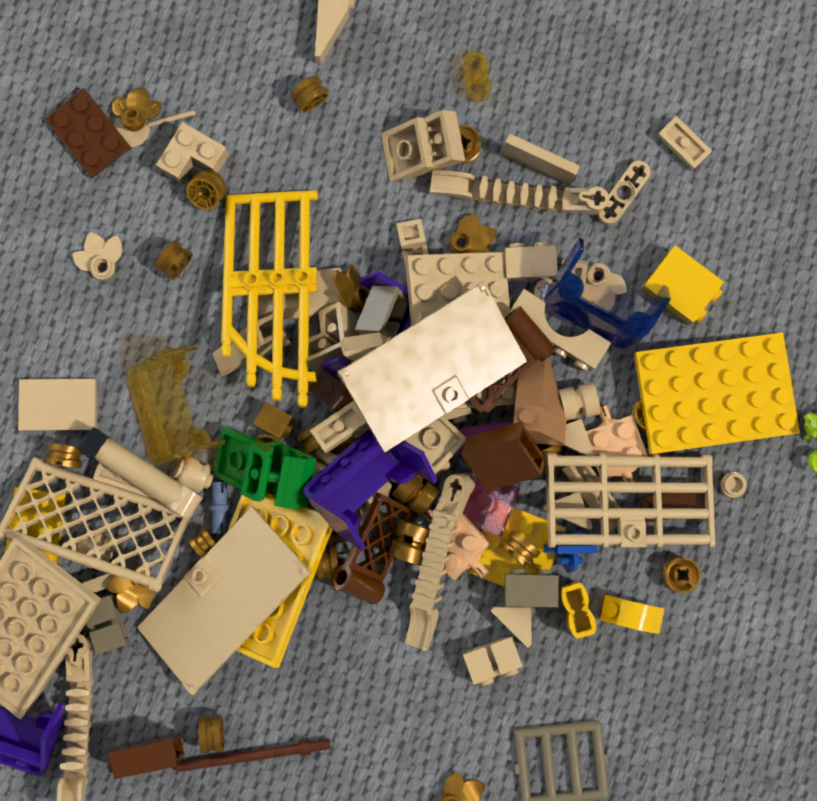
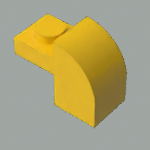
(632, 614)

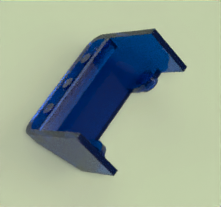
(566, 300)

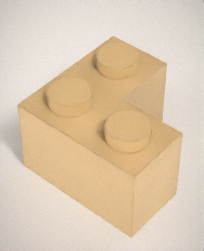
(188, 148)
(335, 323)

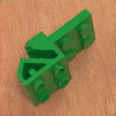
(264, 468)

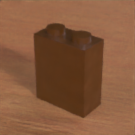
(503, 456)
(146, 756)

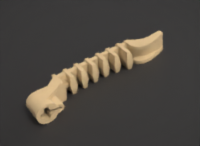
(465, 187)
(449, 508)
(80, 676)

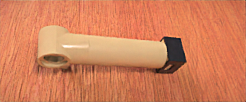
(140, 473)

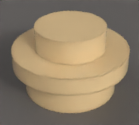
(733, 484)

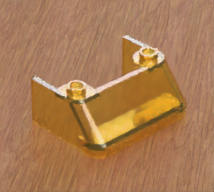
(164, 408)

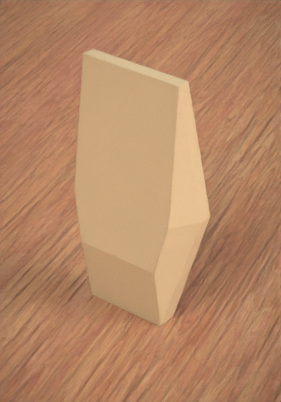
(326, 295)

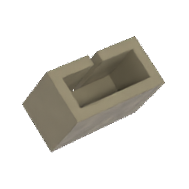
(381, 305)
(531, 589)
(107, 627)

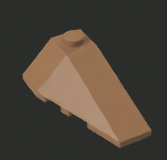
(540, 405)

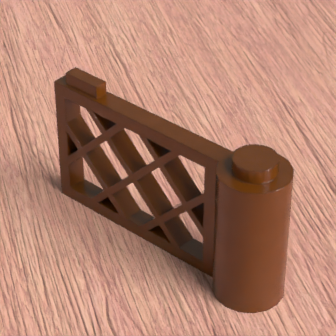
(534, 346)
(355, 578)

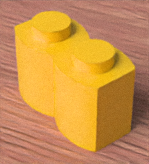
(578, 616)

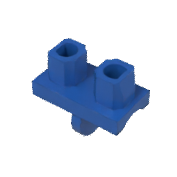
(570, 552)

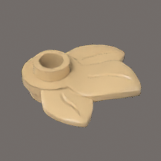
(97, 252)
(603, 291)

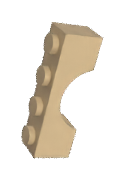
(584, 349)

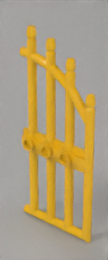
(269, 282)

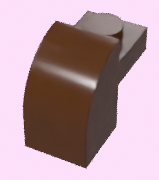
(331, 391)

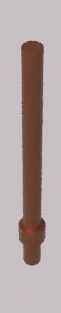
(303, 747)

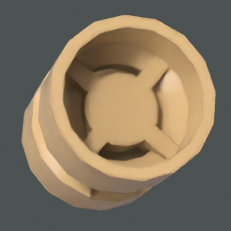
(580, 402)

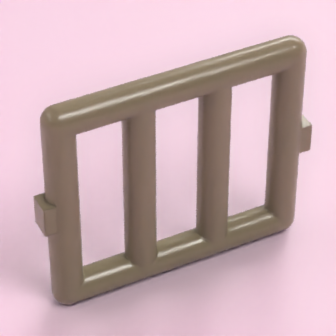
(570, 730)

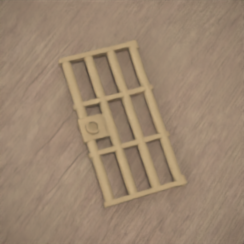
(631, 521)

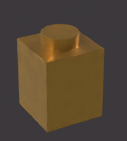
(274, 421)

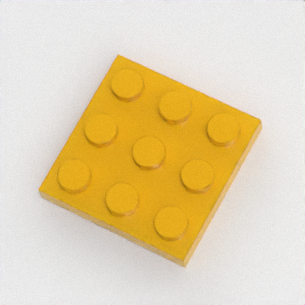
(500, 562)

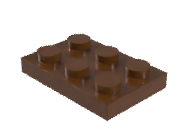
(88, 133)

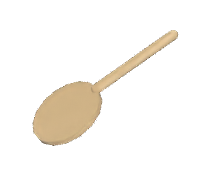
(139, 137)

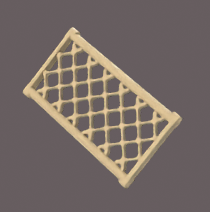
(137, 576)

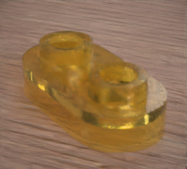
(476, 77)

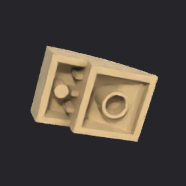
(423, 145)

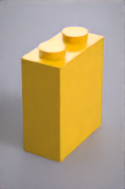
(689, 285)

